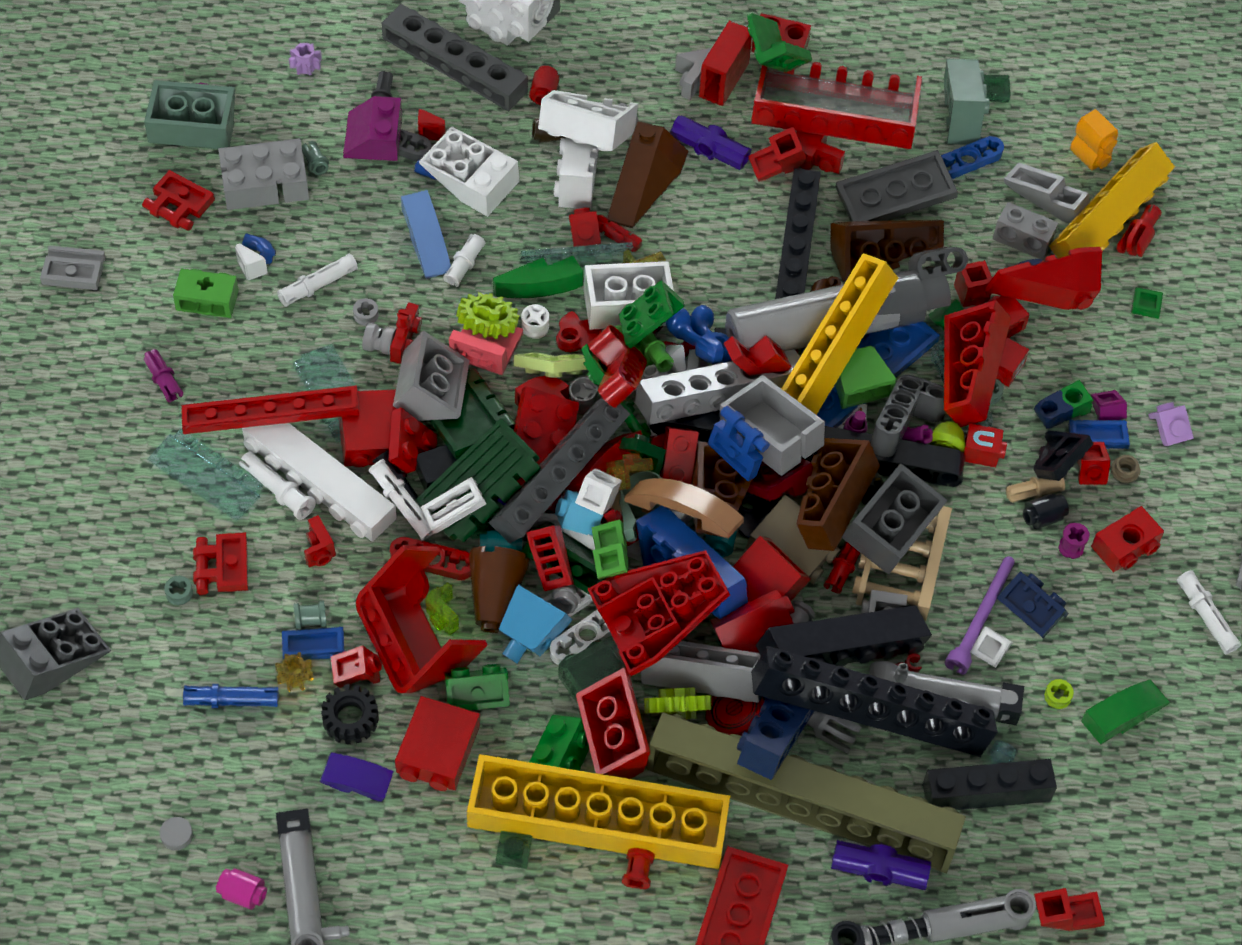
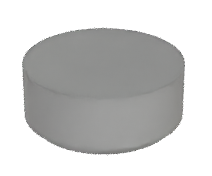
(176, 833)

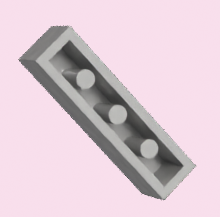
(708, 669)

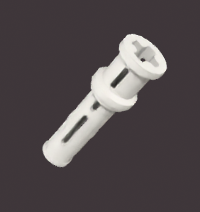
(285, 491)

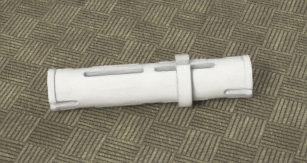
(309, 284)
(402, 499)
(1201, 601)

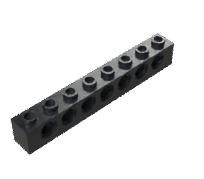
(873, 701)

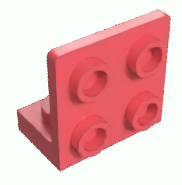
(486, 353)

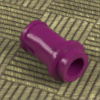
(918, 434)

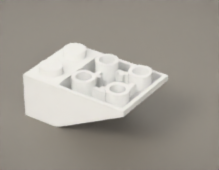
(471, 170)

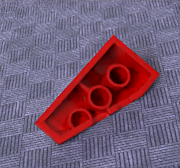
(1058, 283)

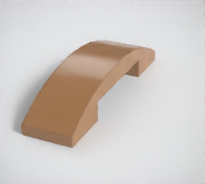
(688, 499)

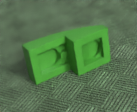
(610, 549)

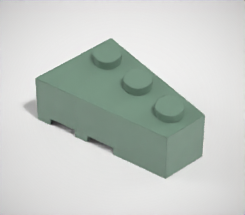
(965, 100)

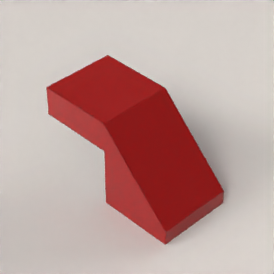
(760, 358)
(1069, 913)

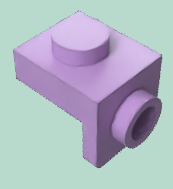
(1172, 423)

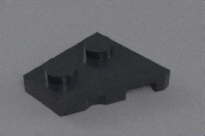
(1060, 454)

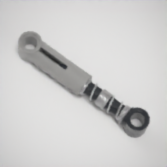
(944, 922)

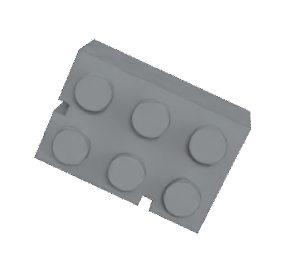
(254, 171)
(783, 420)

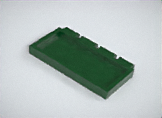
(478, 415)
(496, 465)

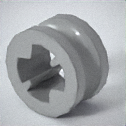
(372, 308)

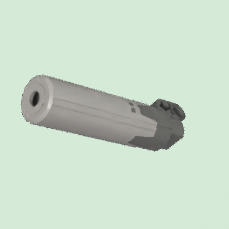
(795, 318)

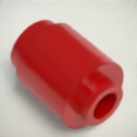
(543, 82)

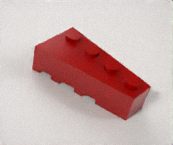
(972, 360)

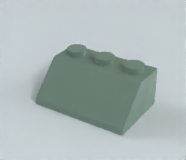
(190, 114)

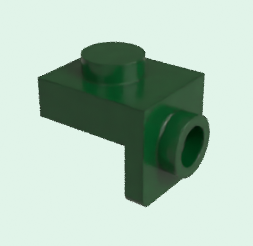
(642, 445)

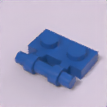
(735, 449)

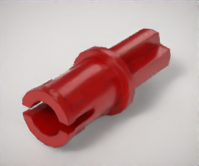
(842, 568)

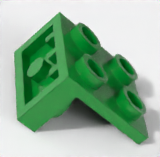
(771, 49)
(649, 312)

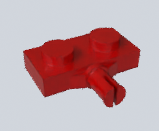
(407, 324)

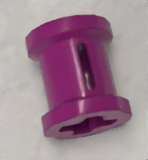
(1074, 540)

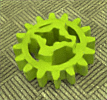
(487, 315)
(678, 701)

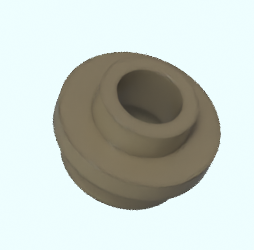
(1127, 462)

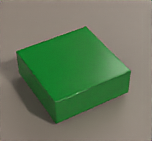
(1147, 303)

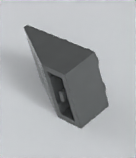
(49, 652)

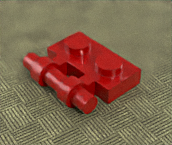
(181, 193)
(231, 563)

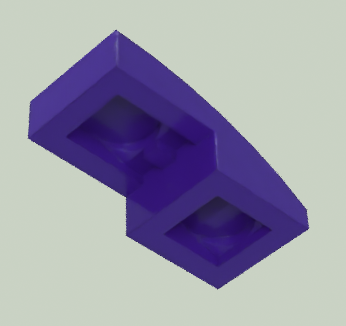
(356, 775)

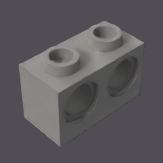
(1025, 230)

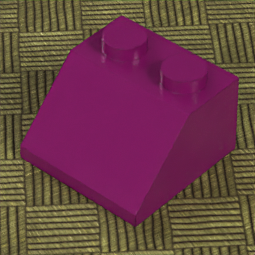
(374, 129)

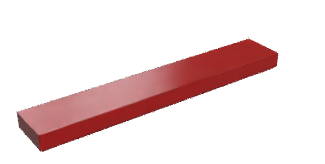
(270, 409)

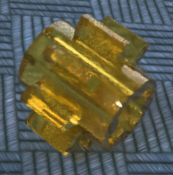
(294, 671)

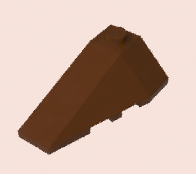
(648, 169)
(883, 240)

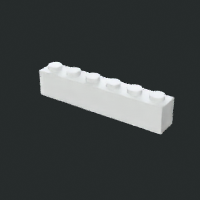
(322, 478)

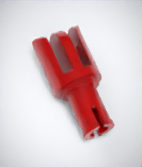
(1140, 232)

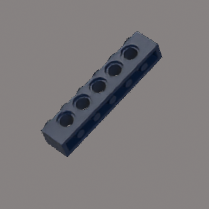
(771, 736)

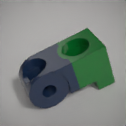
(1064, 405)

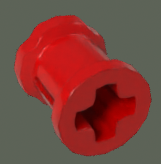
(638, 868)

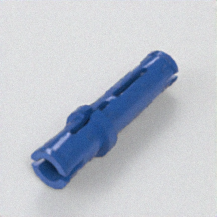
(232, 696)

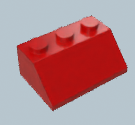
(614, 726)

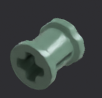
(310, 615)

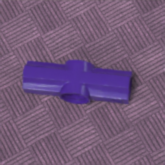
(710, 142)
(881, 864)

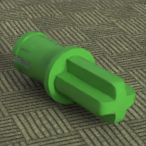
(656, 351)

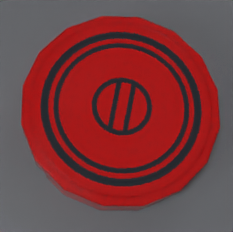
(732, 715)

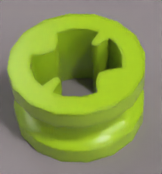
(1064, 701)

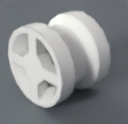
(536, 314)

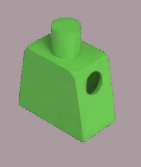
(864, 379)

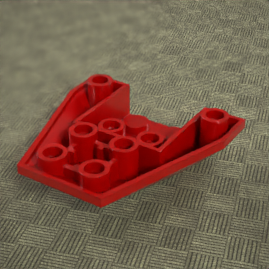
(658, 606)

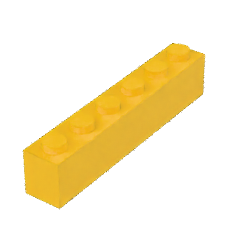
(1116, 201)
(840, 332)

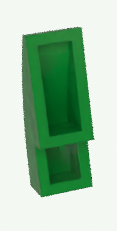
(539, 279)
(1123, 710)

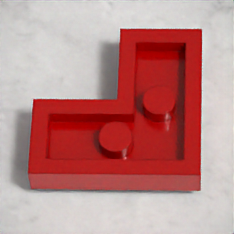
(408, 439)

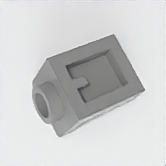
(883, 600)

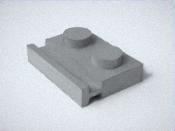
(72, 267)

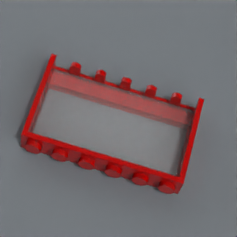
(837, 106)

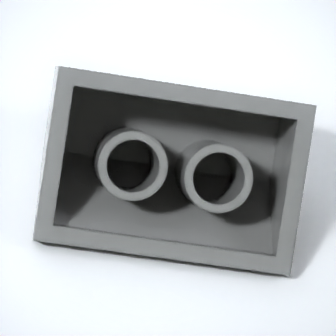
(431, 380)

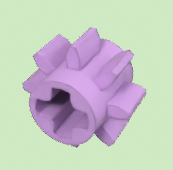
(305, 58)

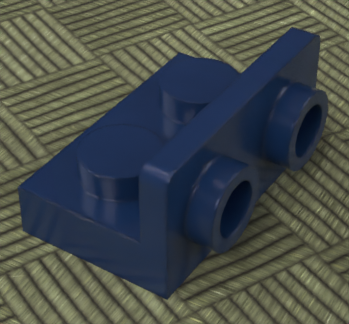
(1033, 604)

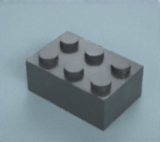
(894, 518)

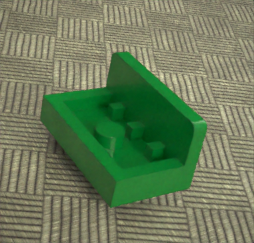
(478, 688)
(562, 743)

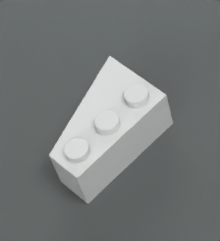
(576, 174)

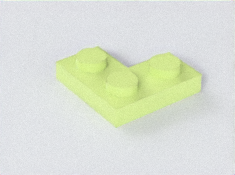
(552, 365)

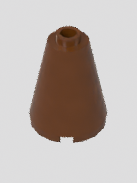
(494, 583)

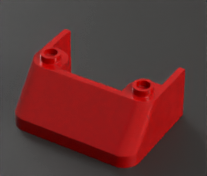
(399, 627)

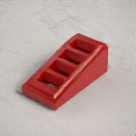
(537, 548)

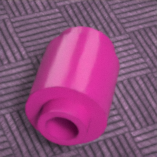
(241, 888)

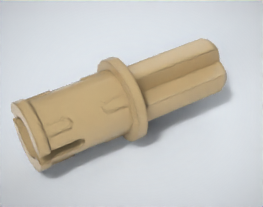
(1033, 488)

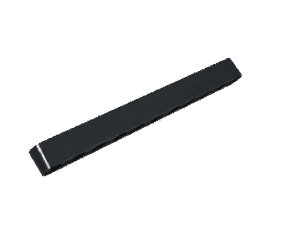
(927, 461)

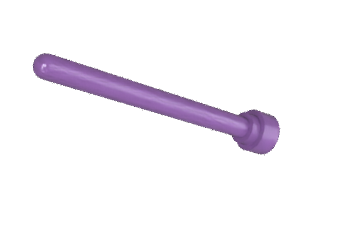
(961, 655)

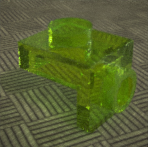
(440, 613)

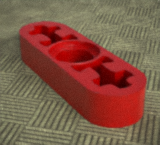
(454, 555)

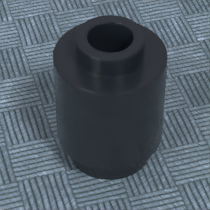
(1045, 510)

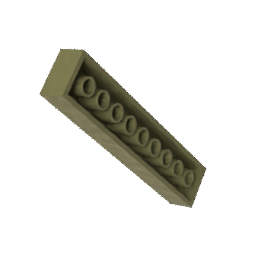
(807, 793)

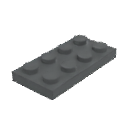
(897, 189)

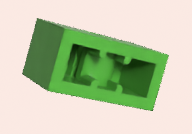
(205, 292)

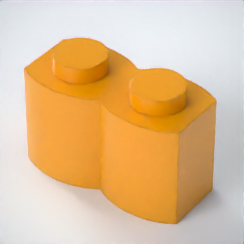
(1094, 140)

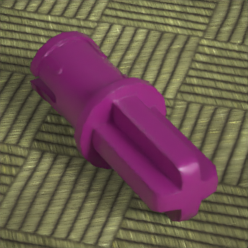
(162, 375)

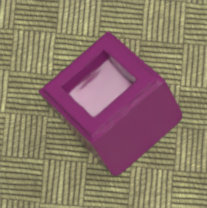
(1109, 405)

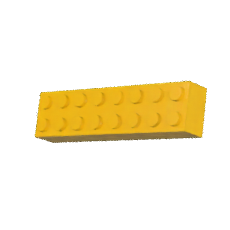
(598, 811)

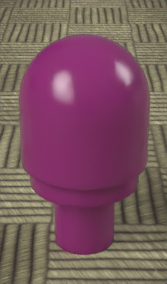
(856, 422)

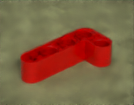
(623, 365)

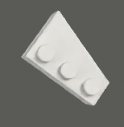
(587, 121)

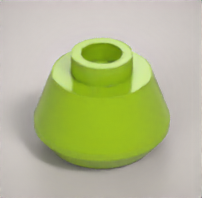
(949, 436)

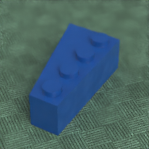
(668, 537)

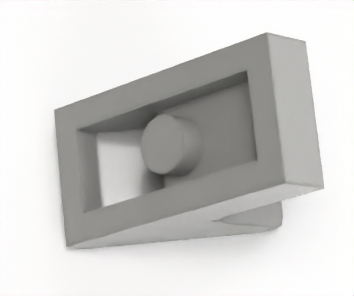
(690, 66)

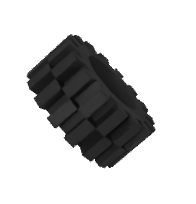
(352, 731)

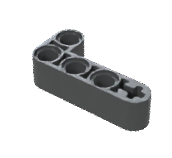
(908, 398)

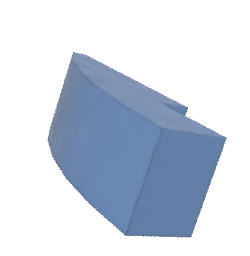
(425, 233)

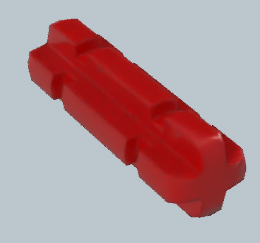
(618, 233)

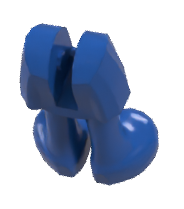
(697, 332)

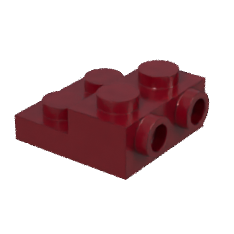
(771, 485)

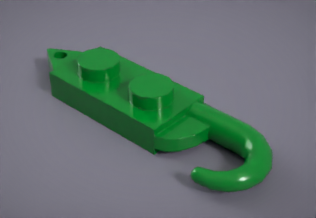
(596, 371)

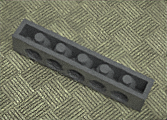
(455, 57)
(558, 470)

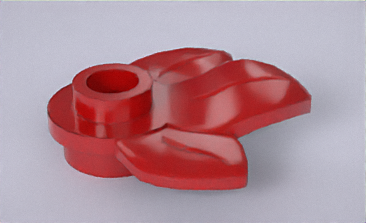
(578, 330)

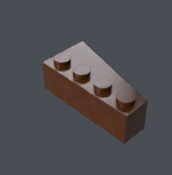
(835, 489)

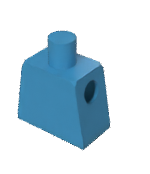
(531, 624)

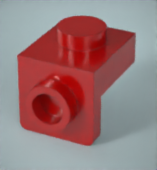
(584, 227)

